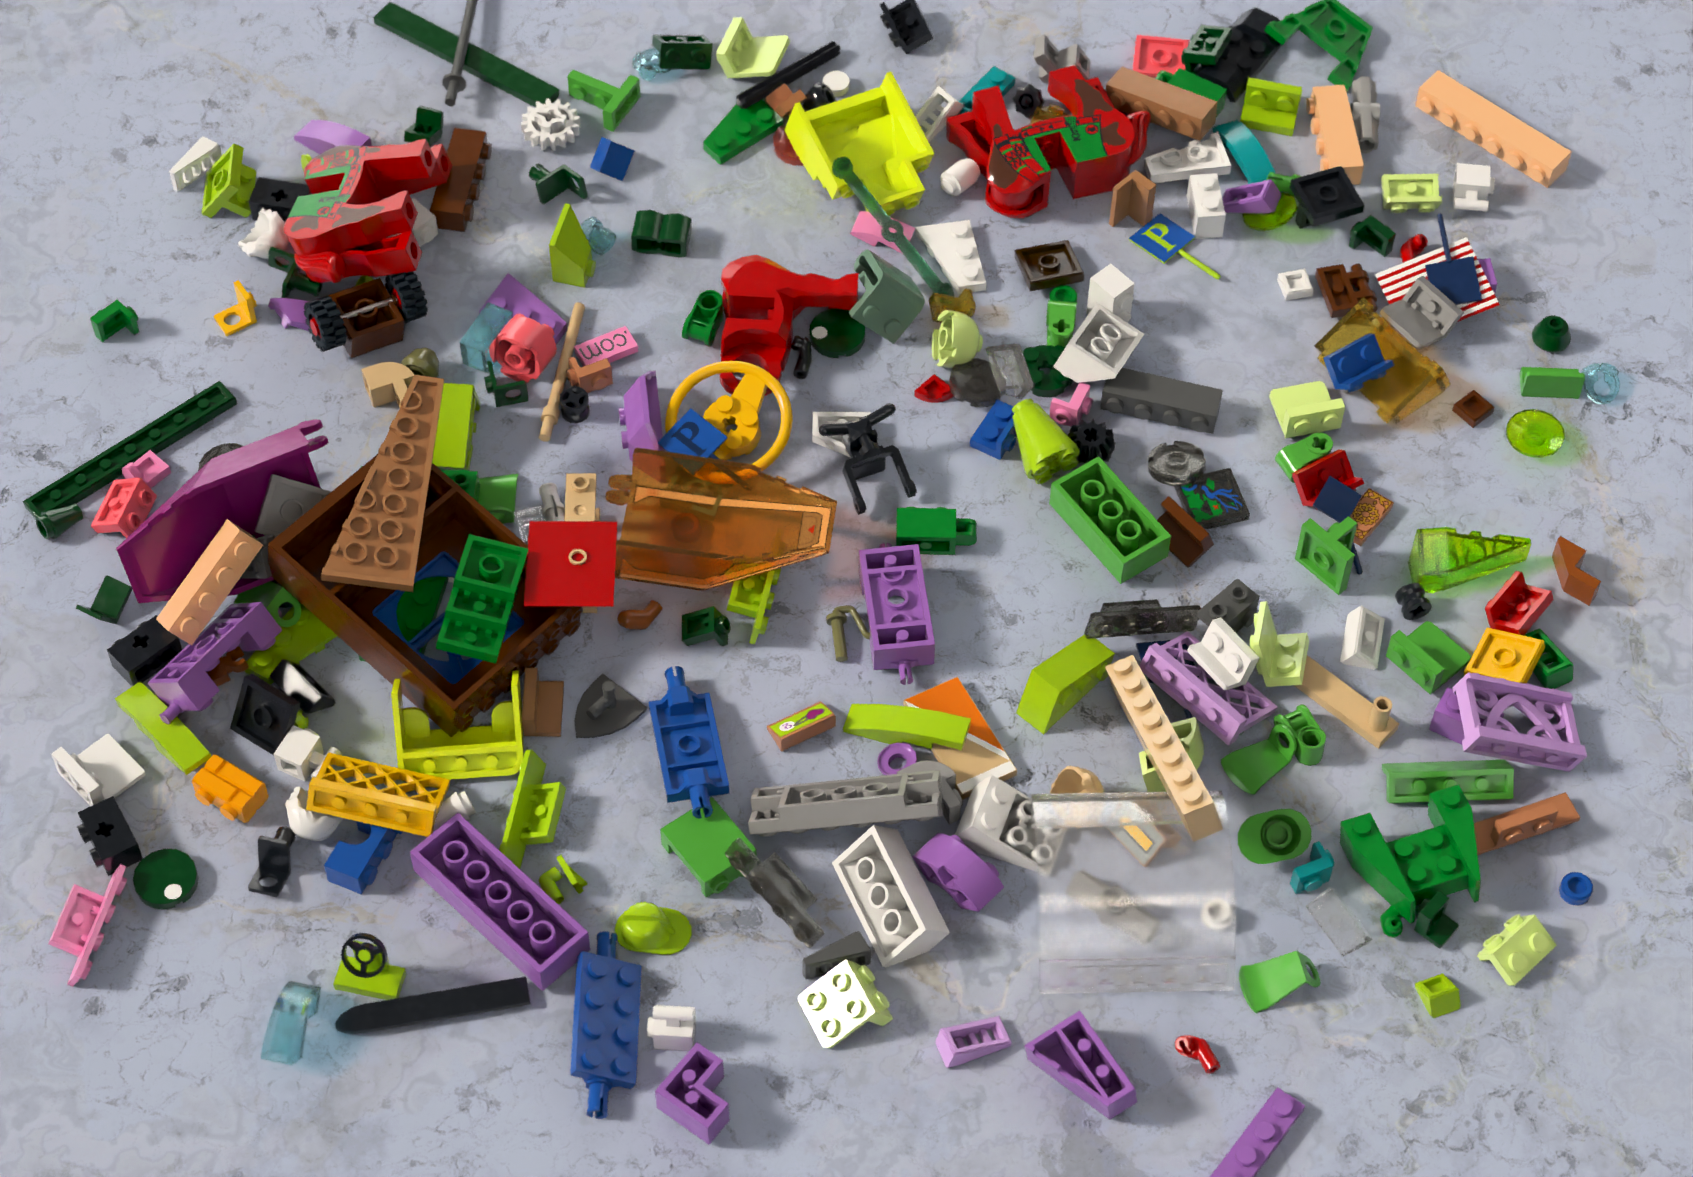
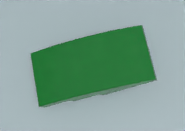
(482, 598)

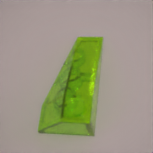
(1448, 559)

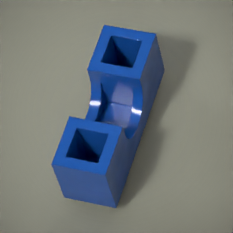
(357, 864)

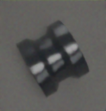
(577, 397)
(1413, 601)

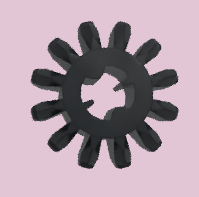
(1092, 441)

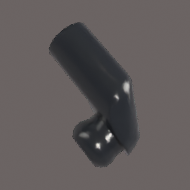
(804, 359)

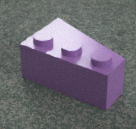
(1083, 1065)

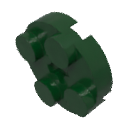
(1045, 357)

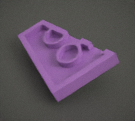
(518, 299)

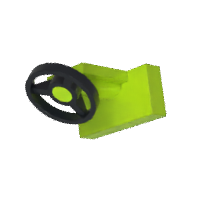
(369, 971)

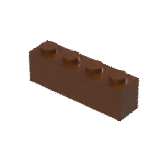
(455, 199)

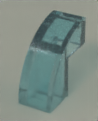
(288, 1023)

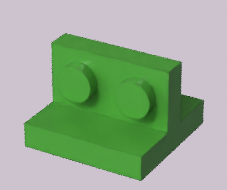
(1328, 552)

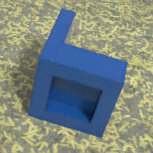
(612, 159)

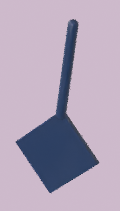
(1338, 503)

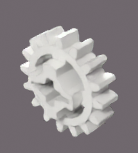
(550, 124)

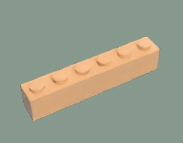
(1493, 128)

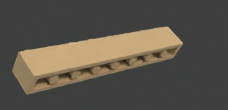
(1164, 749)

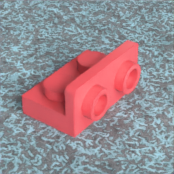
(124, 507)

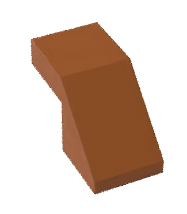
(1575, 582)

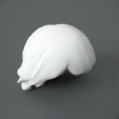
(266, 234)
(307, 823)

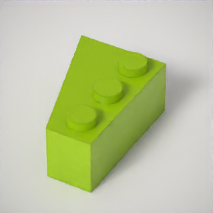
(456, 427)
(1063, 682)

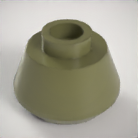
(422, 362)

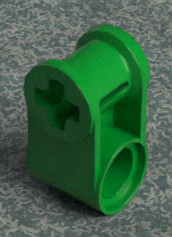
(704, 318)

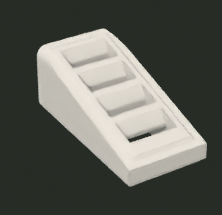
(933, 103)
(195, 163)

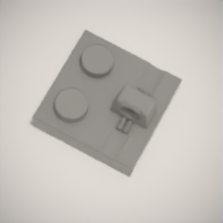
(285, 503)

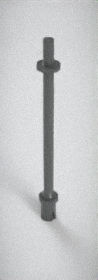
(454, 81)

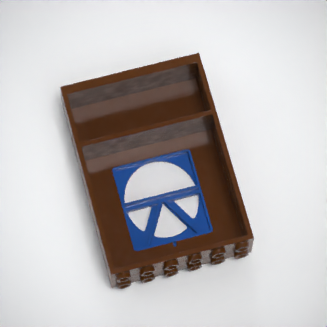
(367, 619)

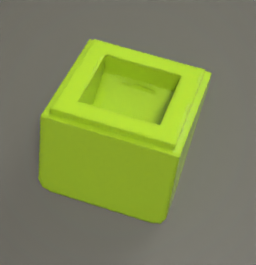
(1438, 995)

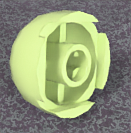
(956, 339)

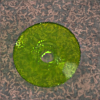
(1283, 214)
(1535, 424)

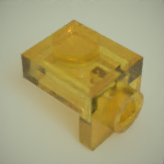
(963, 304)

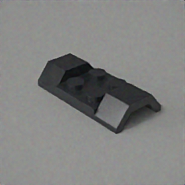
(1244, 55)

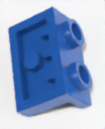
(1357, 364)
(996, 431)

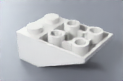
(999, 824)

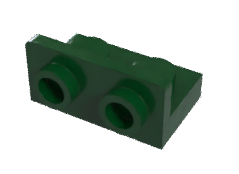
(1206, 46)
(683, 51)

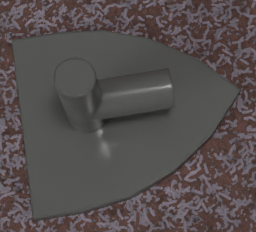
(605, 709)

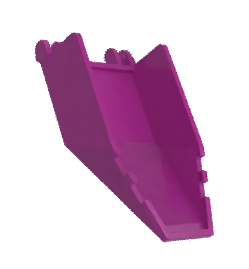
(225, 488)

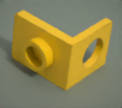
(243, 309)

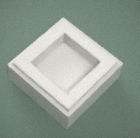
(1295, 284)

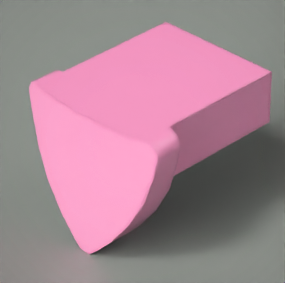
(148, 468)

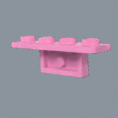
(82, 920)

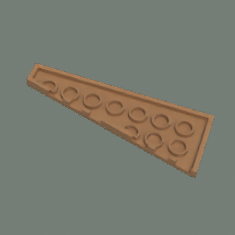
(386, 523)

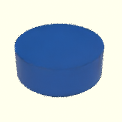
(1576, 888)

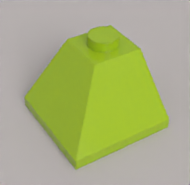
(570, 251)

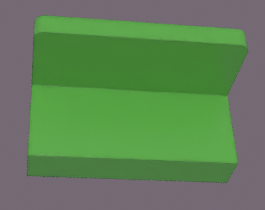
(1551, 382)

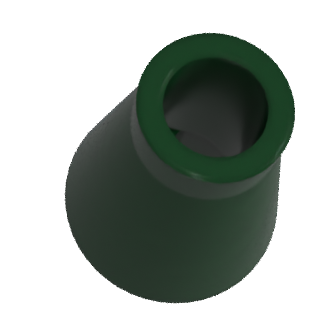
(57, 521)

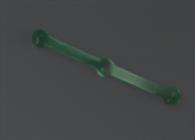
(843, 169)

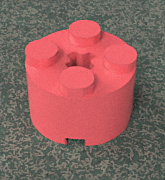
(523, 348)

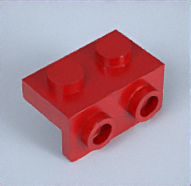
(1312, 477)
(1517, 605)

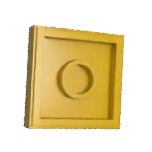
(1505, 656)

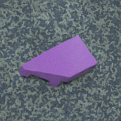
(290, 311)

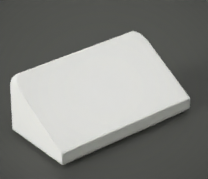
(1362, 638)

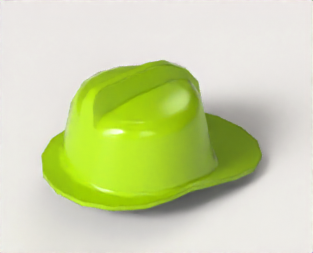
(653, 929)

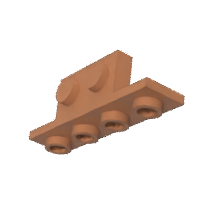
(1524, 823)

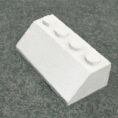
(890, 896)

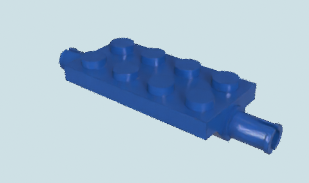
(688, 745)
(605, 1023)

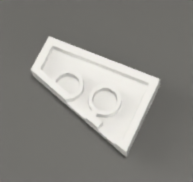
(956, 253)

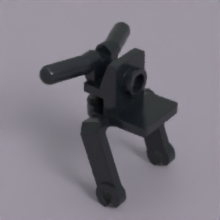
(866, 454)

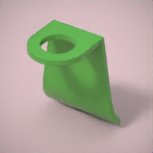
(499, 496)
(272, 597)
(1259, 762)
(1275, 978)

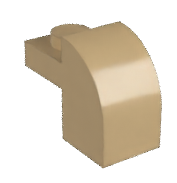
(386, 382)

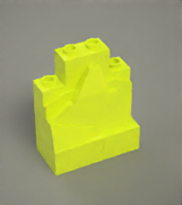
(875, 134)

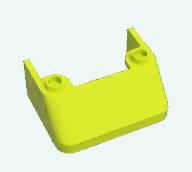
(467, 754)

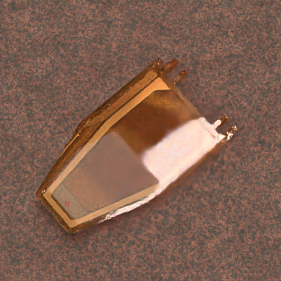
(712, 521)

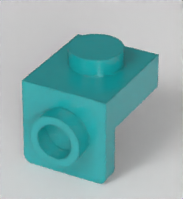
(1315, 873)

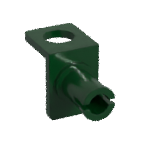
(554, 183)
(294, 278)

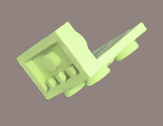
(1281, 655)

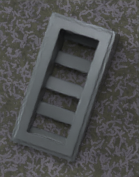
(823, 961)

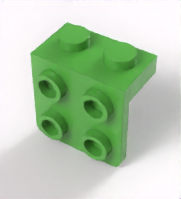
(1427, 656)

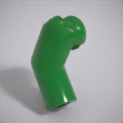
(1391, 922)

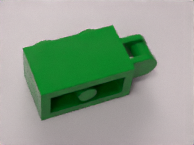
(1195, 84)
(934, 530)

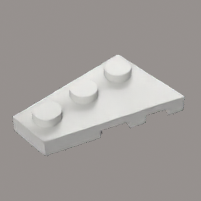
(1196, 159)

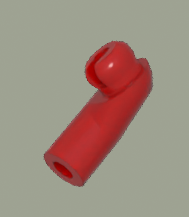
(1413, 247)

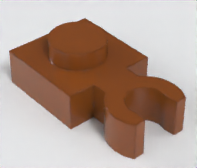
(228, 664)

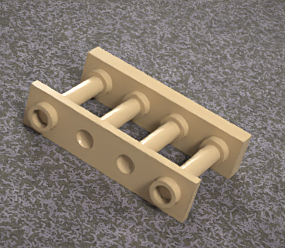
(581, 506)

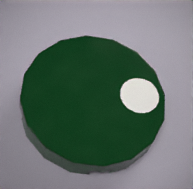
(836, 333)
(165, 878)

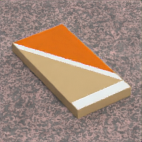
(981, 752)

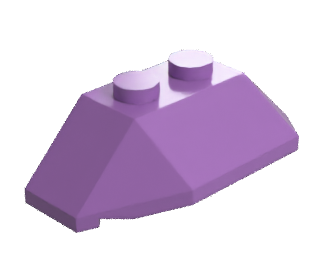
(641, 415)

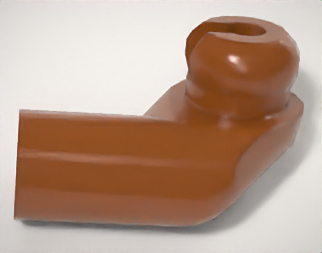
(639, 618)

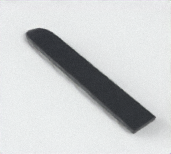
(434, 1006)

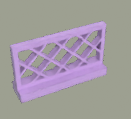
(1202, 697)

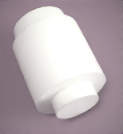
(960, 177)

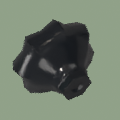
(1028, 99)

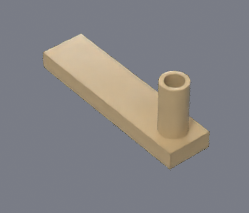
(1347, 705)

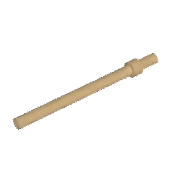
(551, 412)

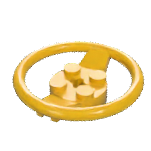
(738, 409)

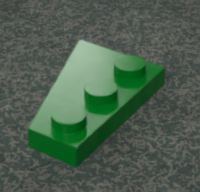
(741, 130)

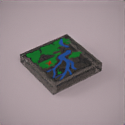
(1214, 499)

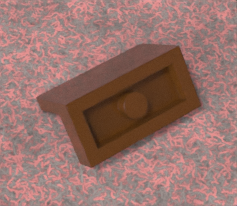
(1188, 537)

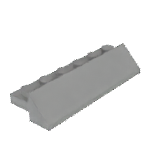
(846, 803)

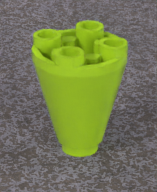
(1042, 442)

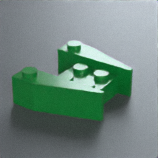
(1420, 863)

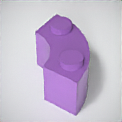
(958, 871)

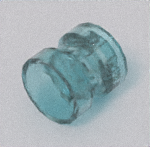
(599, 238)

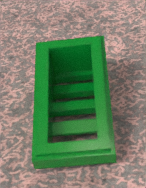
(1558, 672)

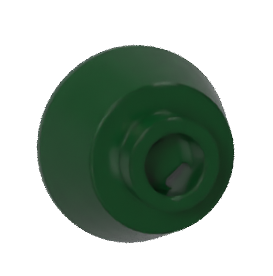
(1551, 334)

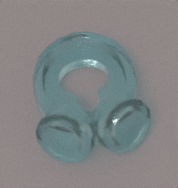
(645, 67)
(1610, 377)

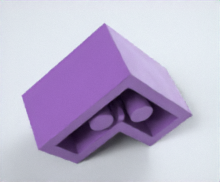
(689, 1097)

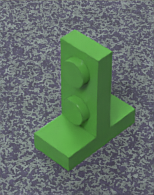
(612, 100)

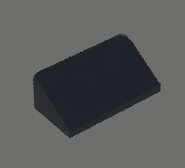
(301, 686)

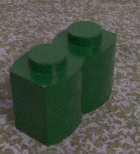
(661, 233)

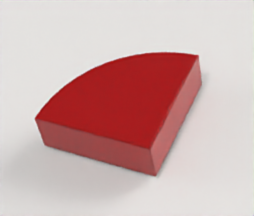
(934, 389)

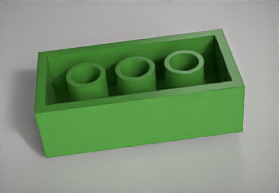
(1109, 519)

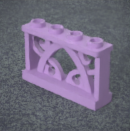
(1533, 701)

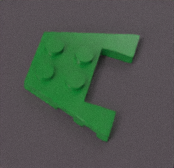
(1334, 30)

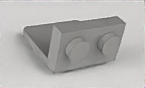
(1422, 314)

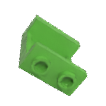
(703, 845)

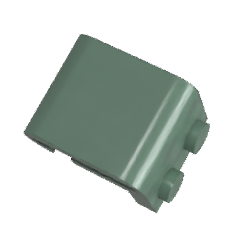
(889, 297)

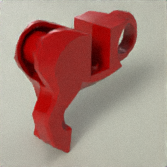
(761, 307)

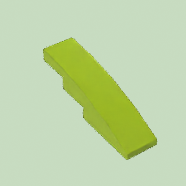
(907, 724)
(171, 739)

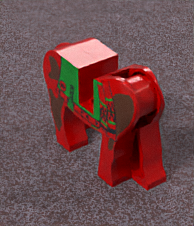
(1088, 148)
(357, 203)

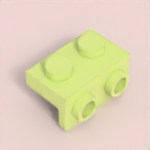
(1410, 192)
(1517, 947)

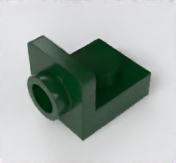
(705, 626)

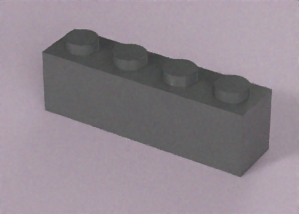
(1162, 400)

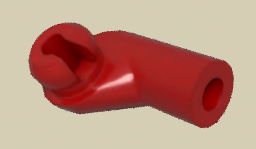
(1197, 1049)

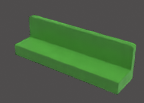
(1476, 778)

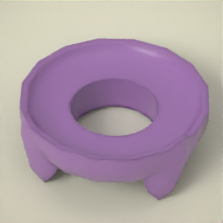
(895, 751)

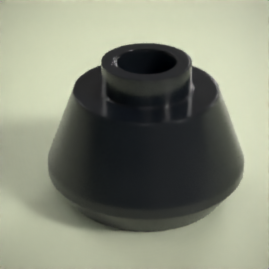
(818, 96)

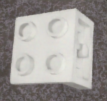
(99, 770)

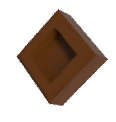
(1473, 408)

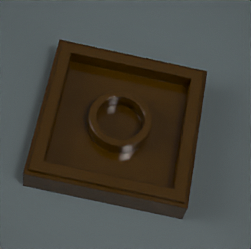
(1049, 265)

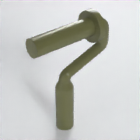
(836, 620)

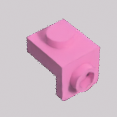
(1071, 412)

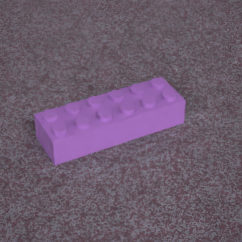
(500, 901)

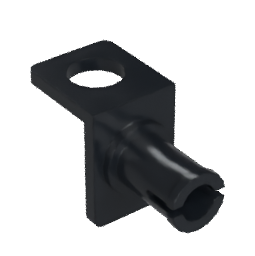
(273, 861)

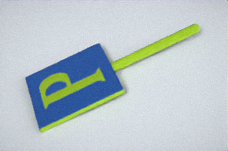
(1165, 239)

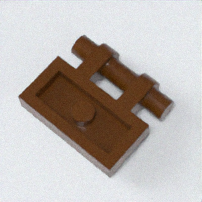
(1338, 289)

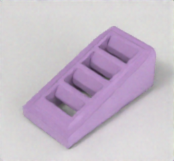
(955, 1052)

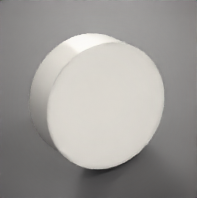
(837, 82)

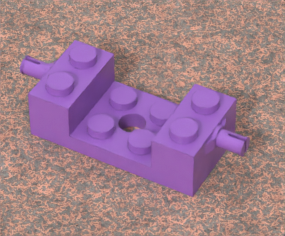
(898, 632)
(184, 680)

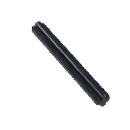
(788, 75)

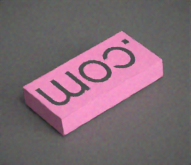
(611, 345)

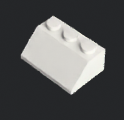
(1098, 347)

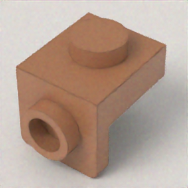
(783, 100)
(590, 377)

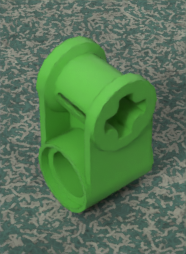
(1060, 322)
(1303, 453)
(1305, 732)

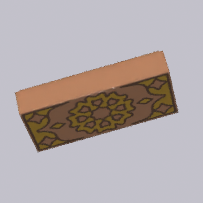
(1369, 514)

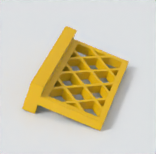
(382, 807)

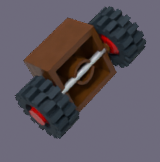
(366, 314)

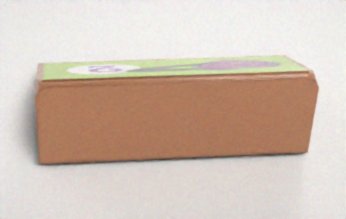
(802, 725)

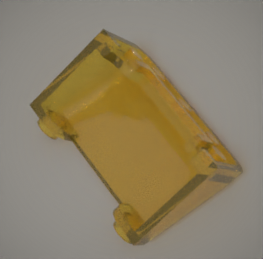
(1407, 384)

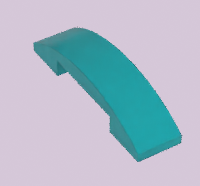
(1245, 150)

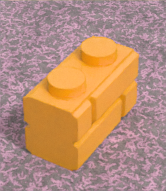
(229, 789)

